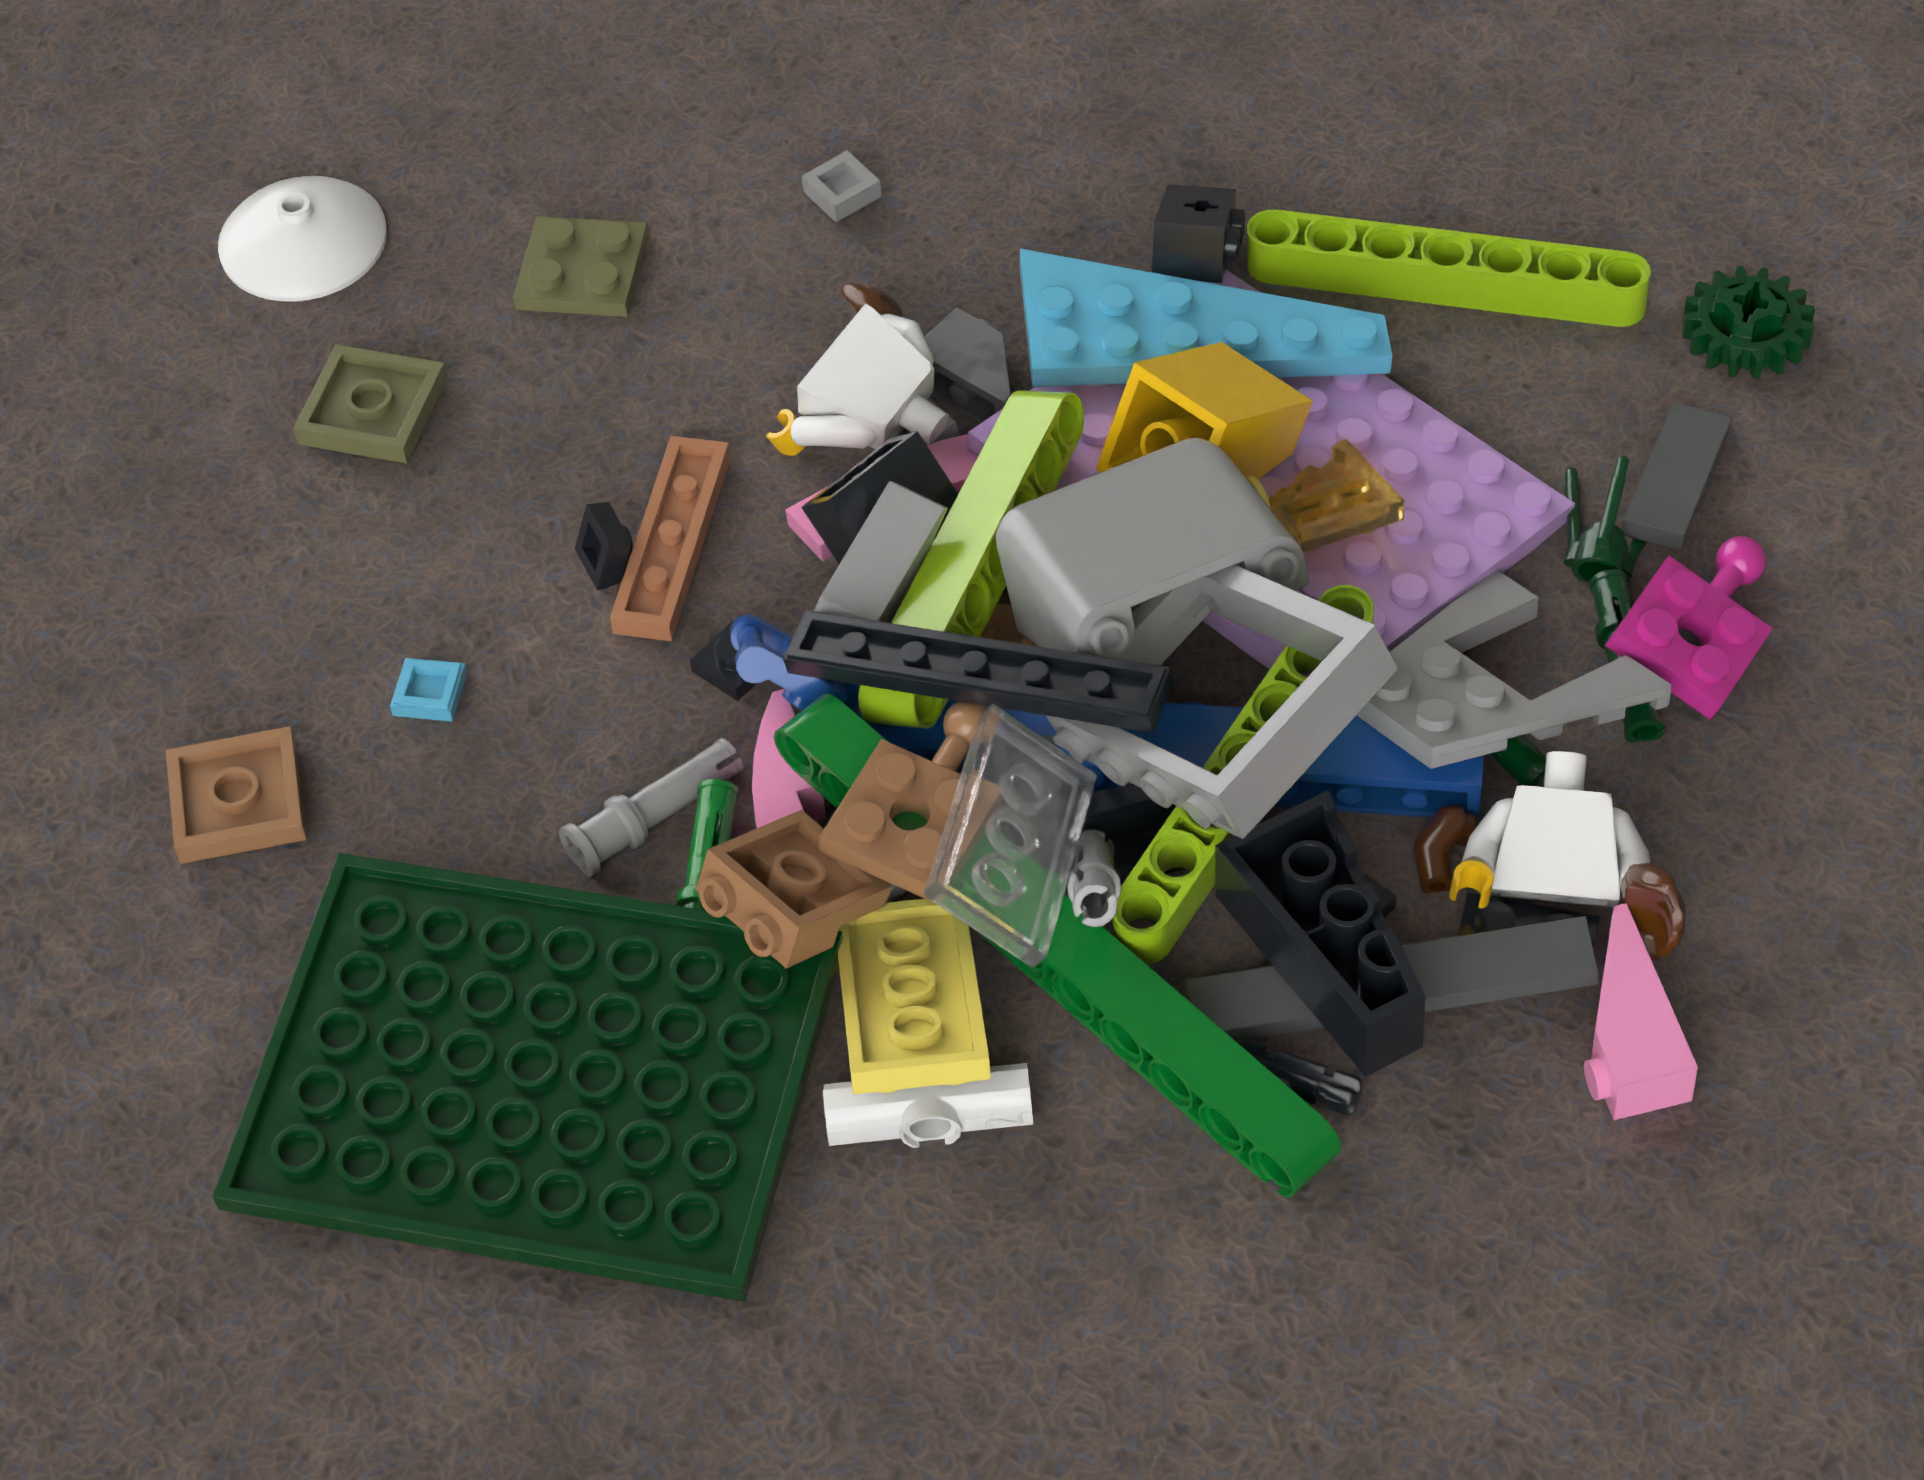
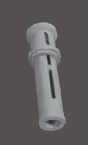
(627, 820)

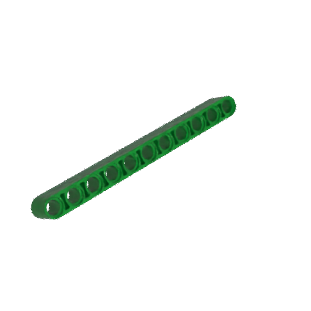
(1115, 995)

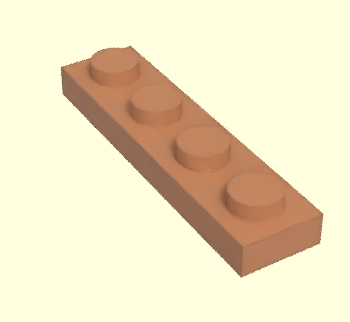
(670, 538)

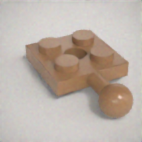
(898, 783)

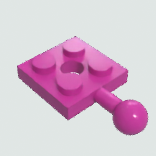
(1725, 629)

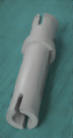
(1093, 879)

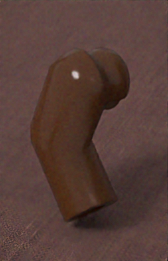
(1431, 847)

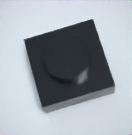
(603, 545)
(718, 667)

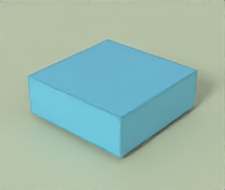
(428, 689)

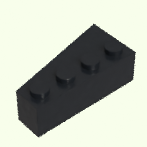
(1323, 930)

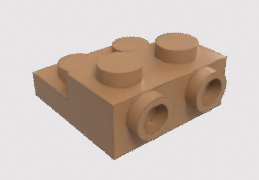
(786, 889)

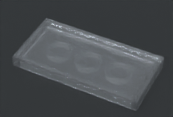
(1011, 836)

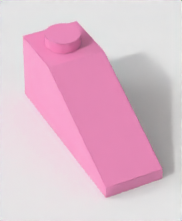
(1638, 1045)

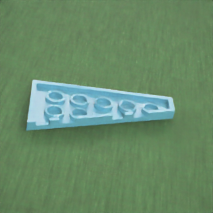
(1099, 318)

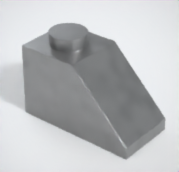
(969, 365)

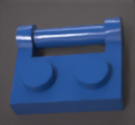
(761, 656)

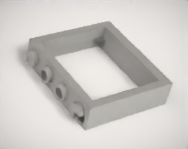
(1238, 797)

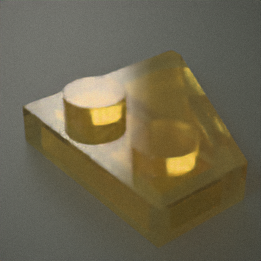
(1337, 500)

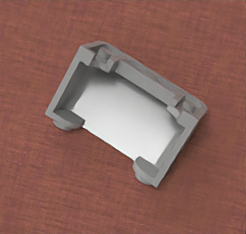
(1131, 535)

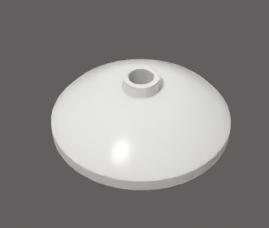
(302, 238)

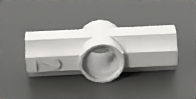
(929, 1110)

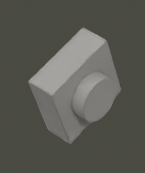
(841, 186)

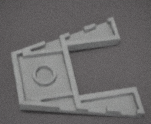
(1455, 710)

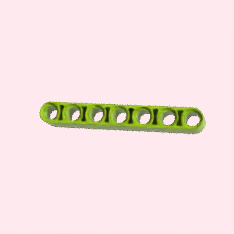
(1448, 267)
(963, 568)
(1186, 843)

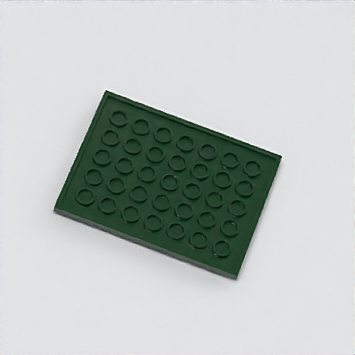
(531, 1077)

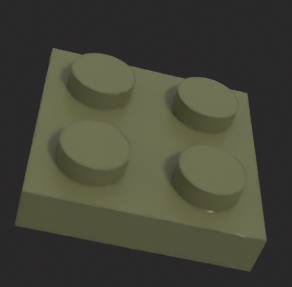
(581, 266)
(370, 403)

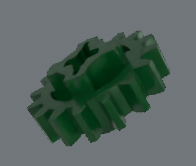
(1748, 322)

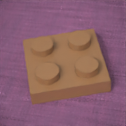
(235, 795)

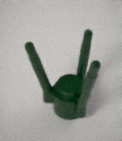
(1603, 543)

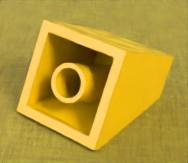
(1206, 396)

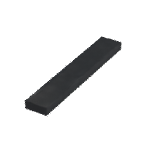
(980, 670)

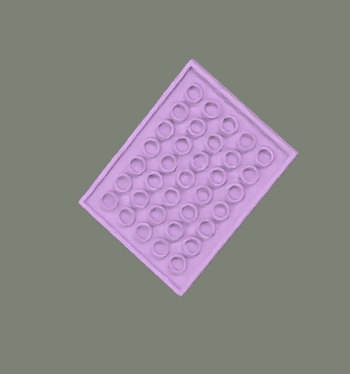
(1462, 499)

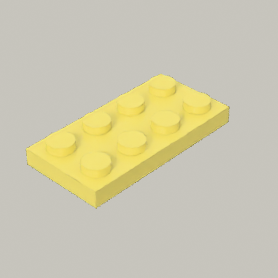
(911, 999)

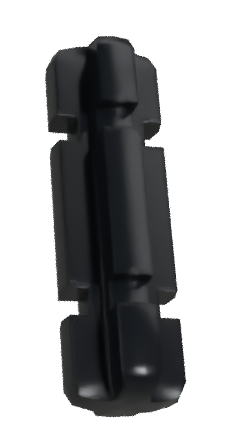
(1309, 1077)

